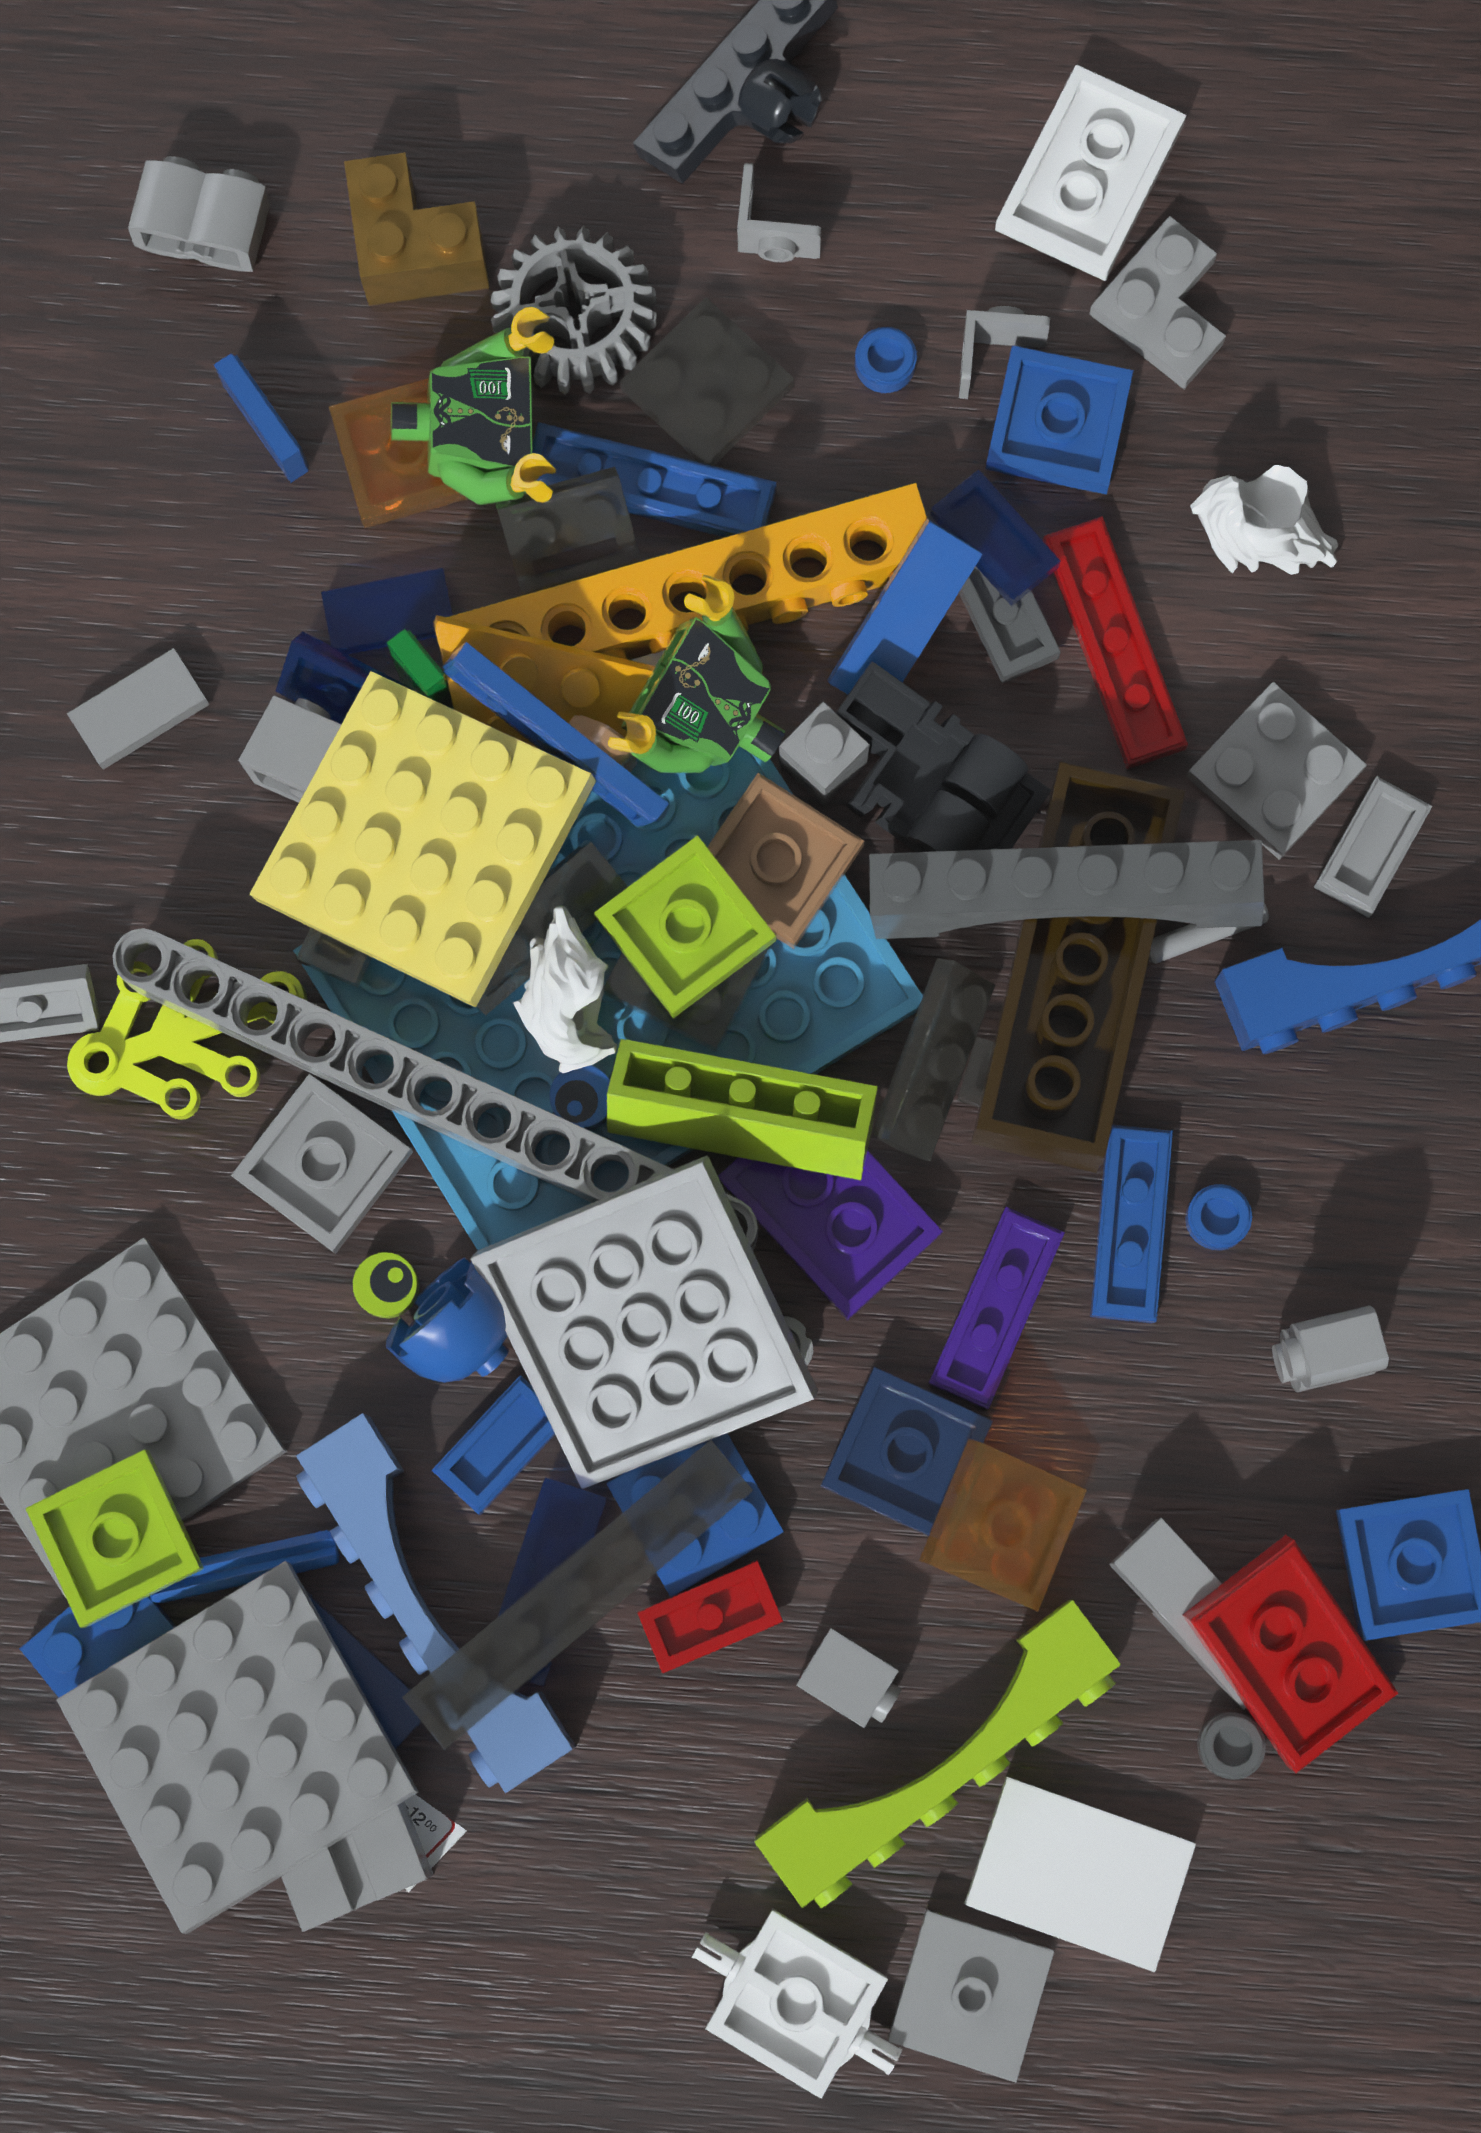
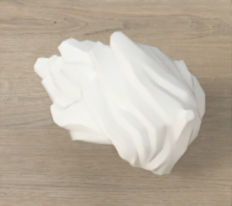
(1263, 522)
(565, 996)

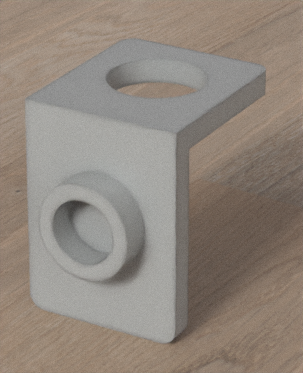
(773, 239)
(1002, 327)

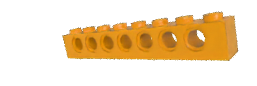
(767, 552)

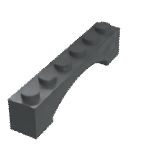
(1180, 882)

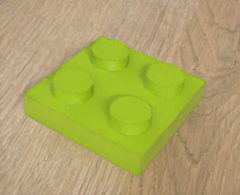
(685, 926)
(114, 1538)

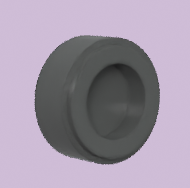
(1231, 1745)

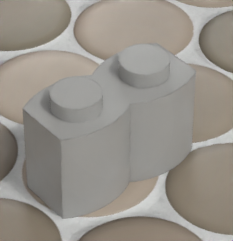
(199, 214)
(1331, 1349)

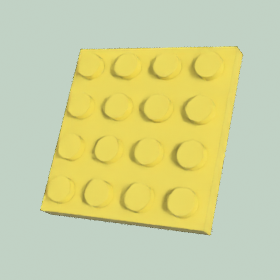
(423, 838)

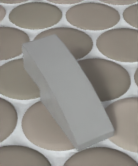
(1170, 1583)

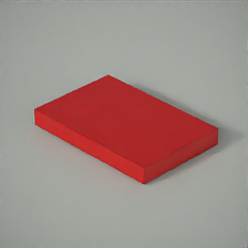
(1290, 1653)

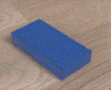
(262, 417)
(496, 1447)

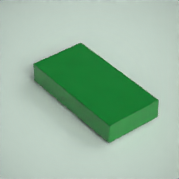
(418, 668)

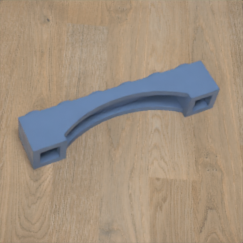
(354, 1478)

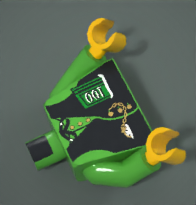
(483, 417)
(702, 694)

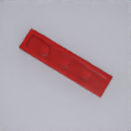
(1115, 644)

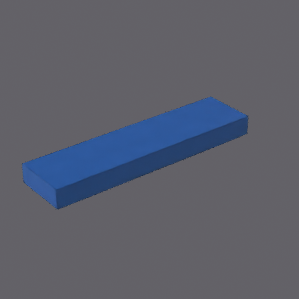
(661, 484)
(553, 734)

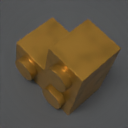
(406, 249)

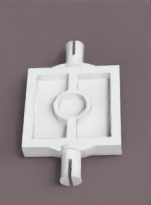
(797, 2003)

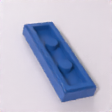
(908, 606)
(1131, 1224)

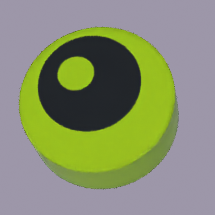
(385, 1285)

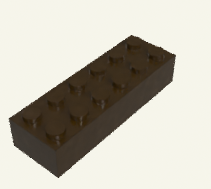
(1074, 988)

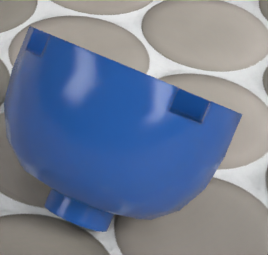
(454, 1328)

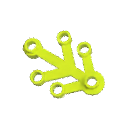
(171, 1037)

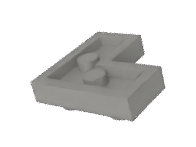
(1147, 305)

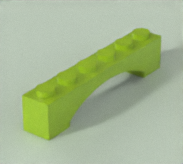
(819, 1846)

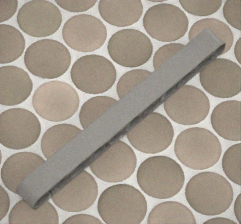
(410, 1074)

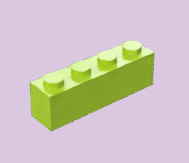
(740, 1109)

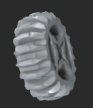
(597, 303)

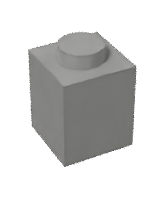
(823, 754)
(850, 1680)

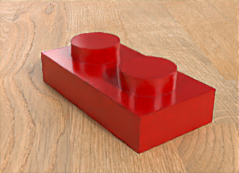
(710, 1617)

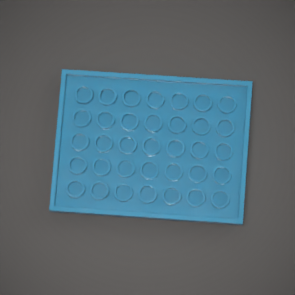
(798, 1015)

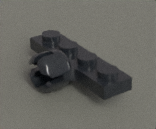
(741, 85)

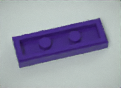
(996, 1308)

